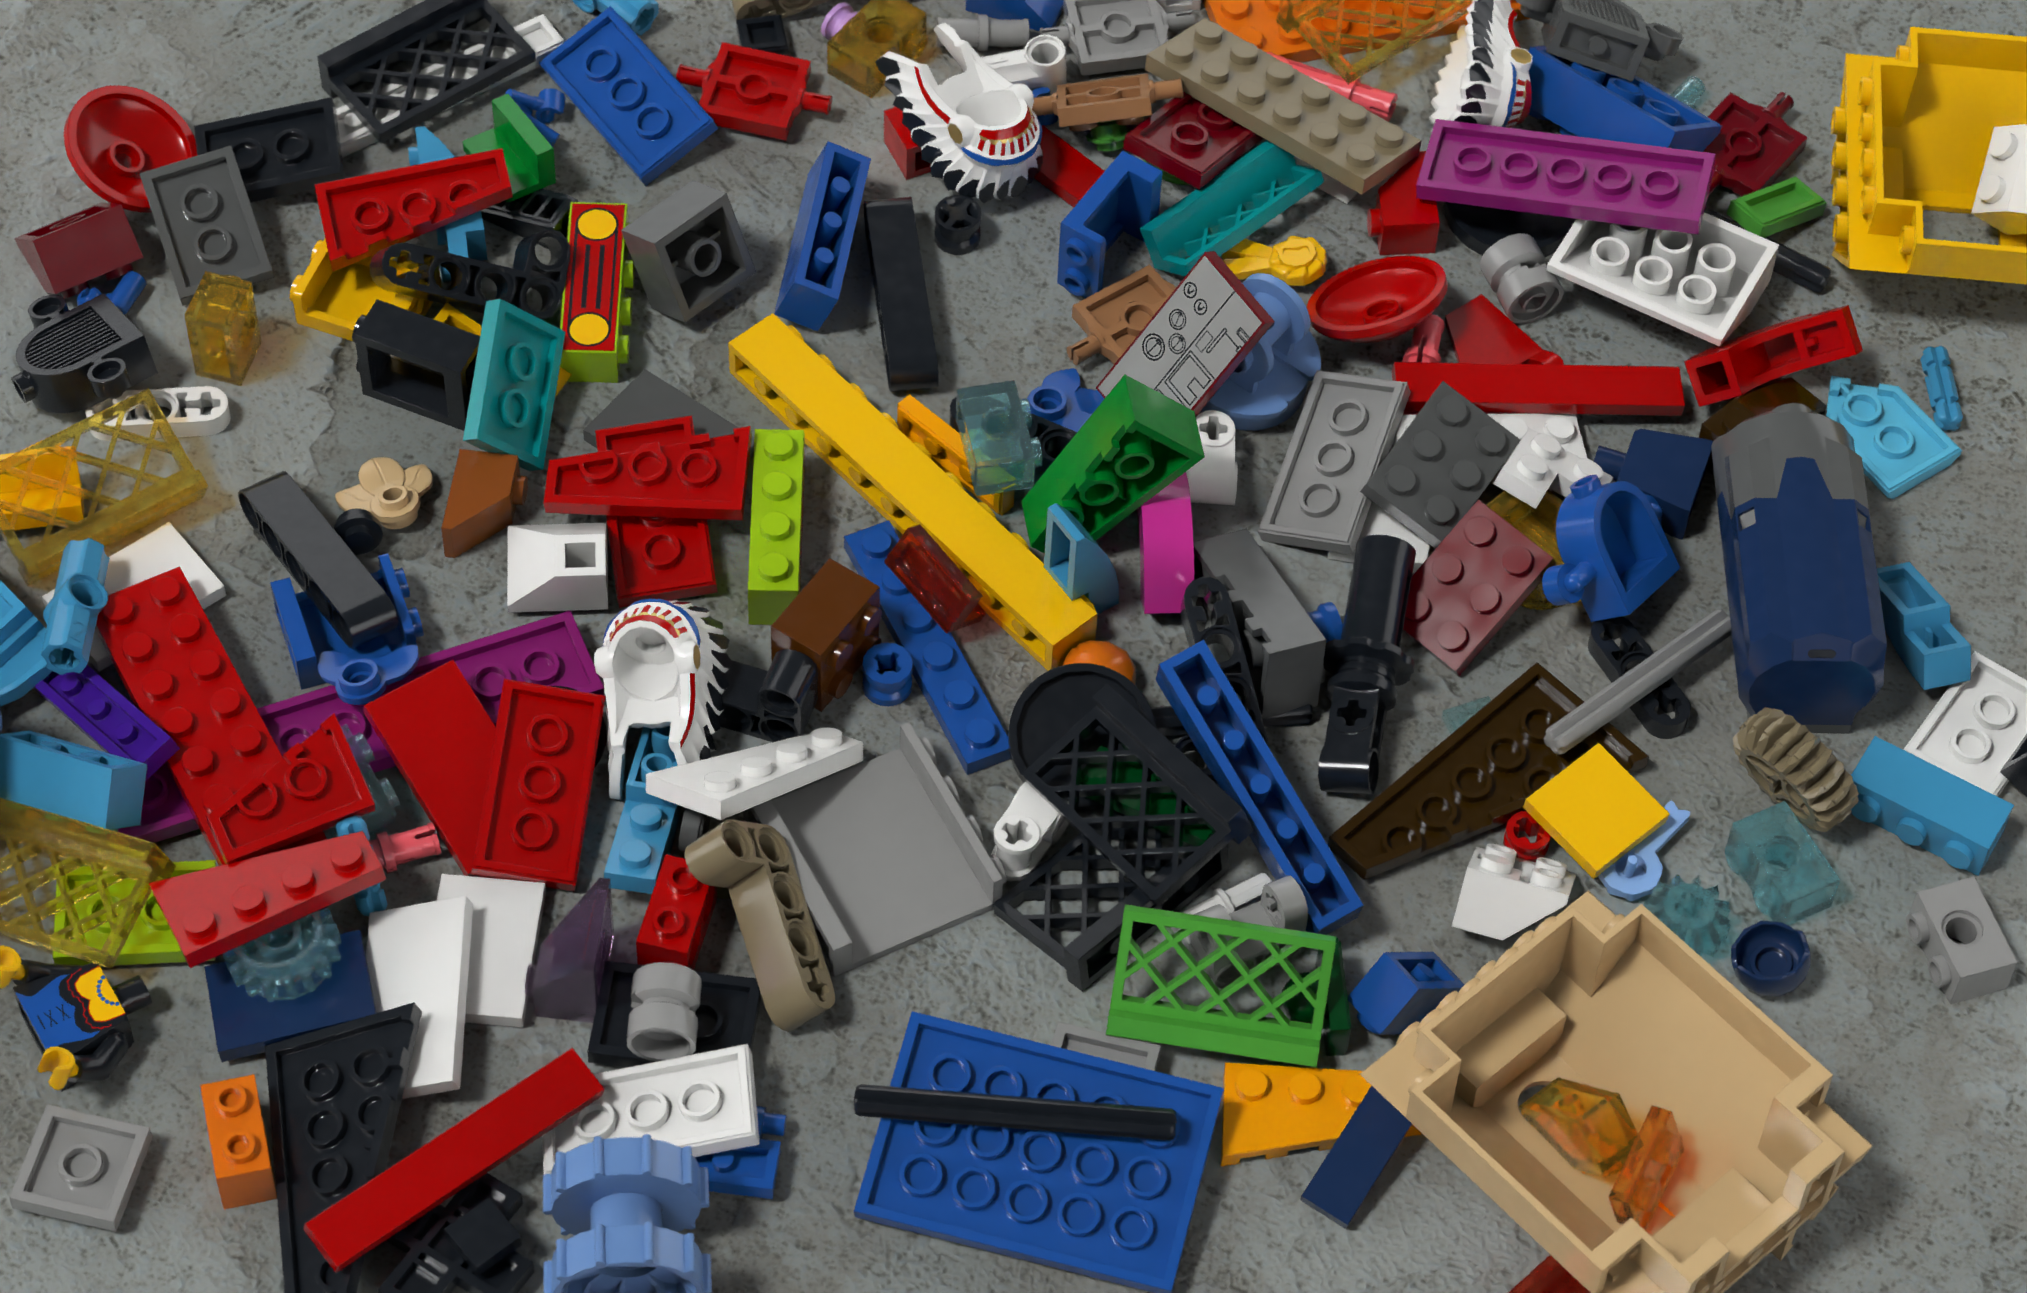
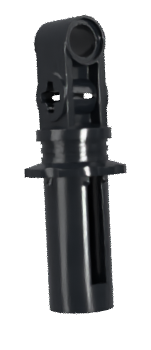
(1366, 664)

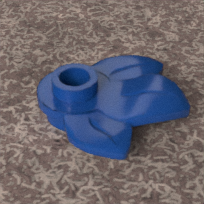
(1063, 400)
(366, 670)

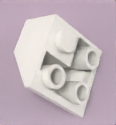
(557, 567)
(1508, 892)

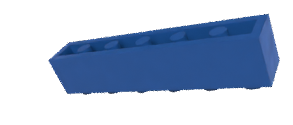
(1257, 783)

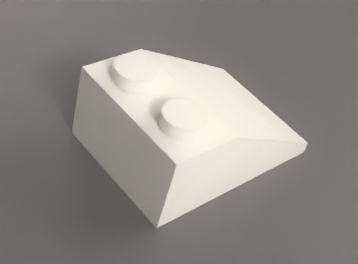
(2003, 182)

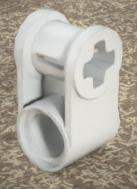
(1215, 476)
(1026, 833)

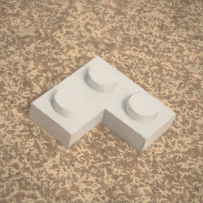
(1541, 465)

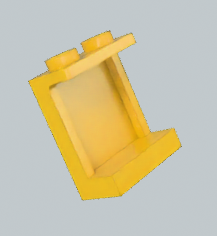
(338, 298)

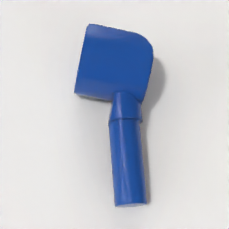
(546, 104)

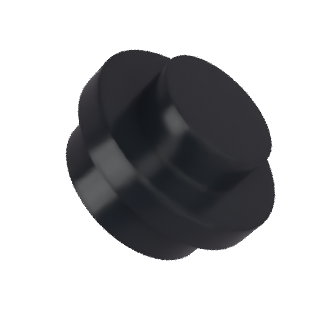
(359, 530)

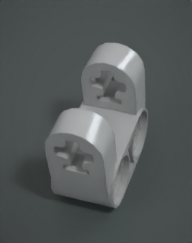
(1280, 907)

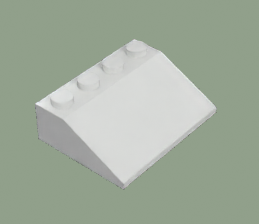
(1680, 278)

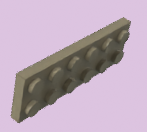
(1284, 105)

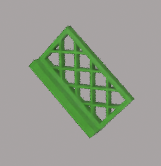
(1215, 1028)

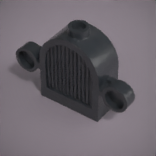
(79, 355)

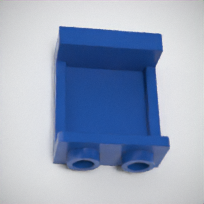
(1116, 203)
(310, 634)

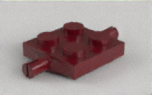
(1752, 144)

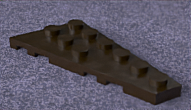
(1473, 777)

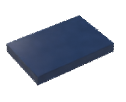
(249, 1024)

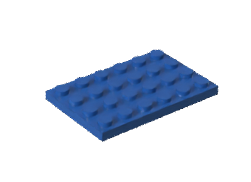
(1037, 1195)

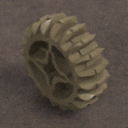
(1796, 769)

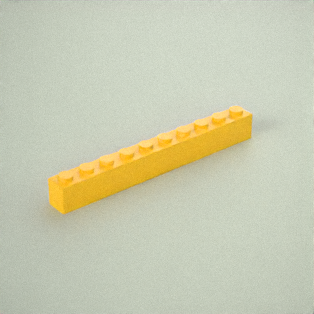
(910, 487)

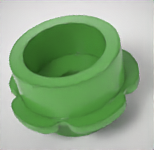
(1108, 135)

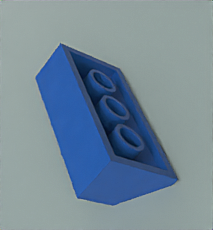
(1613, 108)

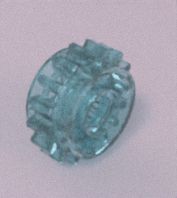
(287, 959)

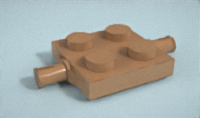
(1104, 100)
(1118, 314)

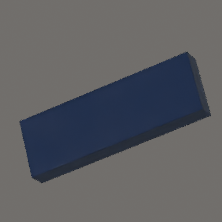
(1356, 1159)

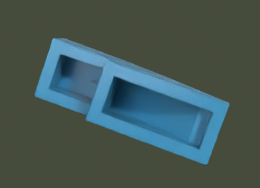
(1078, 561)
(1921, 628)

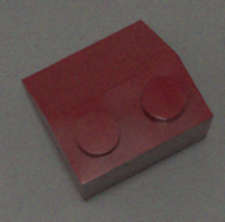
(81, 249)

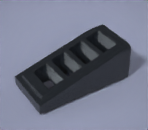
(519, 222)

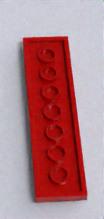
(189, 691)

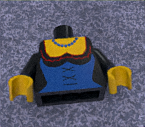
(73, 1015)

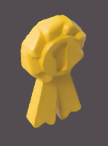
(1294, 261)

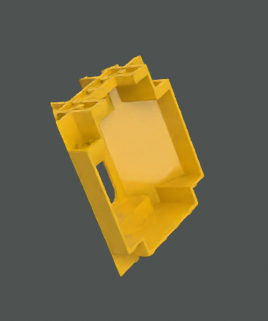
(1917, 141)

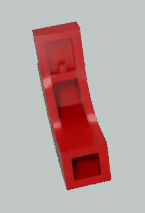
(1772, 353)

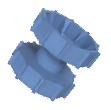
(626, 1212)

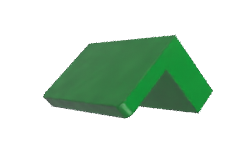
(525, 149)

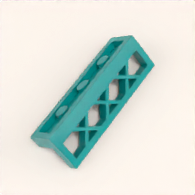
(1228, 208)

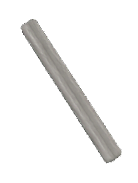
(1638, 682)

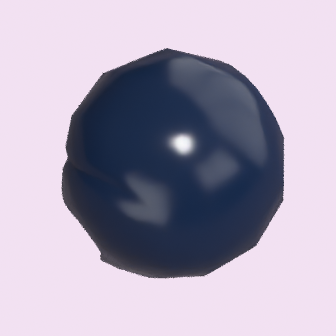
(1771, 958)

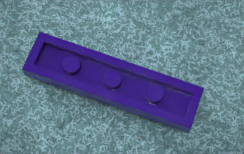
(107, 717)

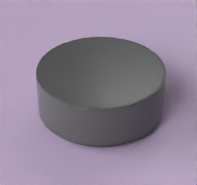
(692, 827)

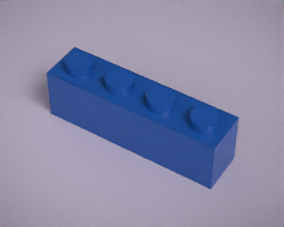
(822, 236)

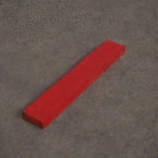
(1549, 387)
(453, 1160)

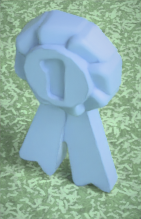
(1640, 868)

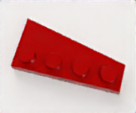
(406, 202)
(669, 481)
(254, 896)

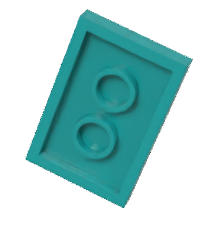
(514, 384)

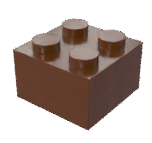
(833, 625)

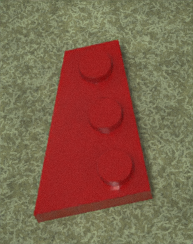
(294, 798)

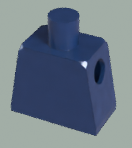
(1664, 467)

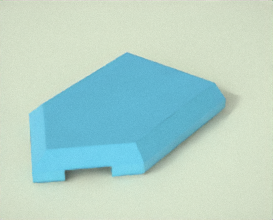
(1891, 434)

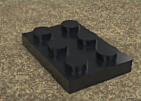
(280, 147)
(724, 1017)

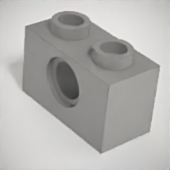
(1961, 913)

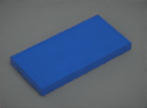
(628, 96)

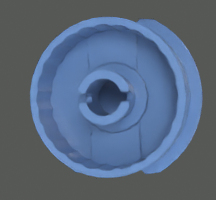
(1276, 371)

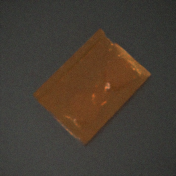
(1647, 1169)

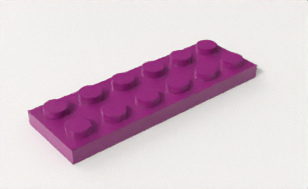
(1566, 176)

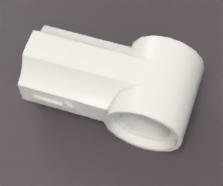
(1036, 66)

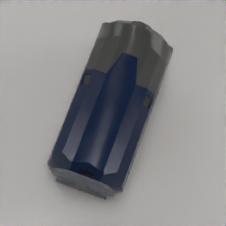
(1799, 568)

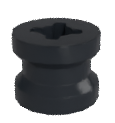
(950, 216)

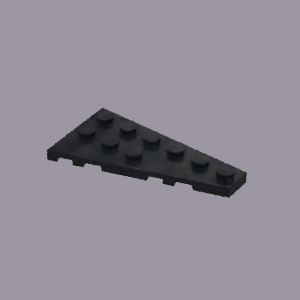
(333, 1128)

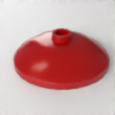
(127, 129)
(1378, 299)

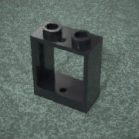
(425, 342)

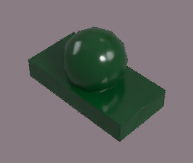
(1337, 1016)

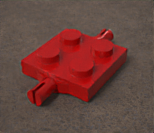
(755, 90)

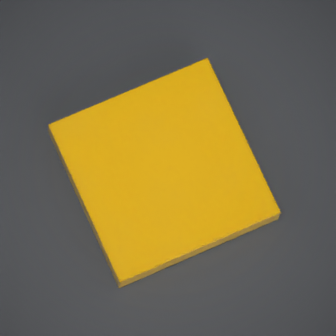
(1596, 810)

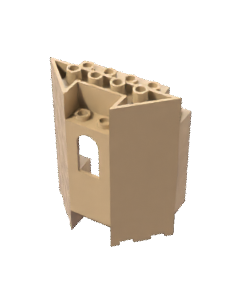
(1646, 1019)

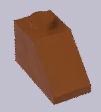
(481, 499)

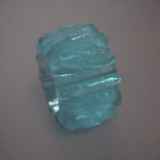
(1692, 913)

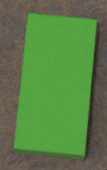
(1777, 207)

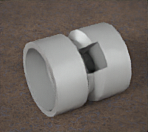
(1519, 277)
(664, 1011)

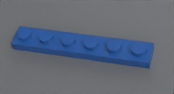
(936, 658)

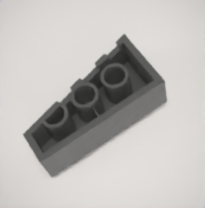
(1275, 630)

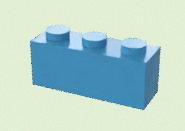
(71, 780)
(1928, 806)

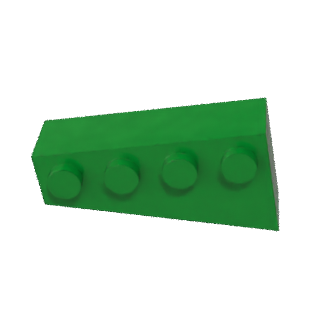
(1116, 461)

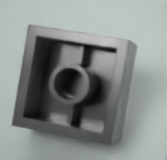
(688, 251)

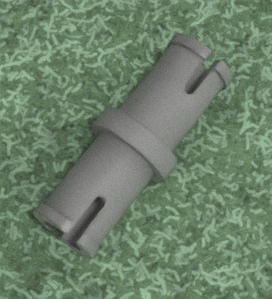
(988, 32)

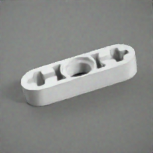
(192, 425)

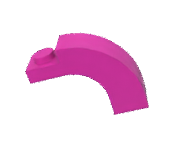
(1166, 548)

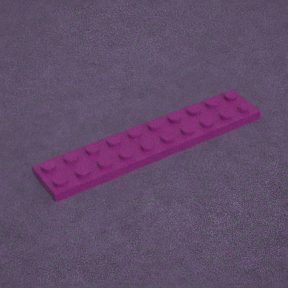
(536, 653)

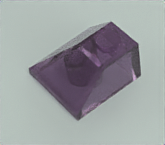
(573, 959)

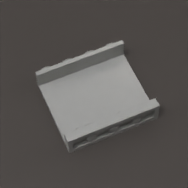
(884, 854)

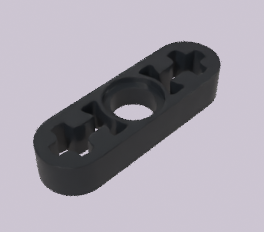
(1634, 651)

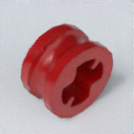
(1525, 850)

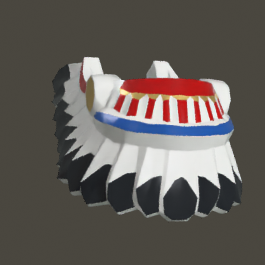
(1486, 72)
(972, 125)
(661, 670)

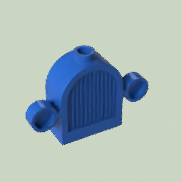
(1609, 549)

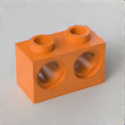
(238, 1141)

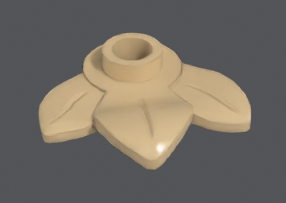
(388, 491)

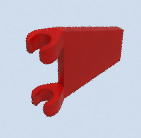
(1487, 336)

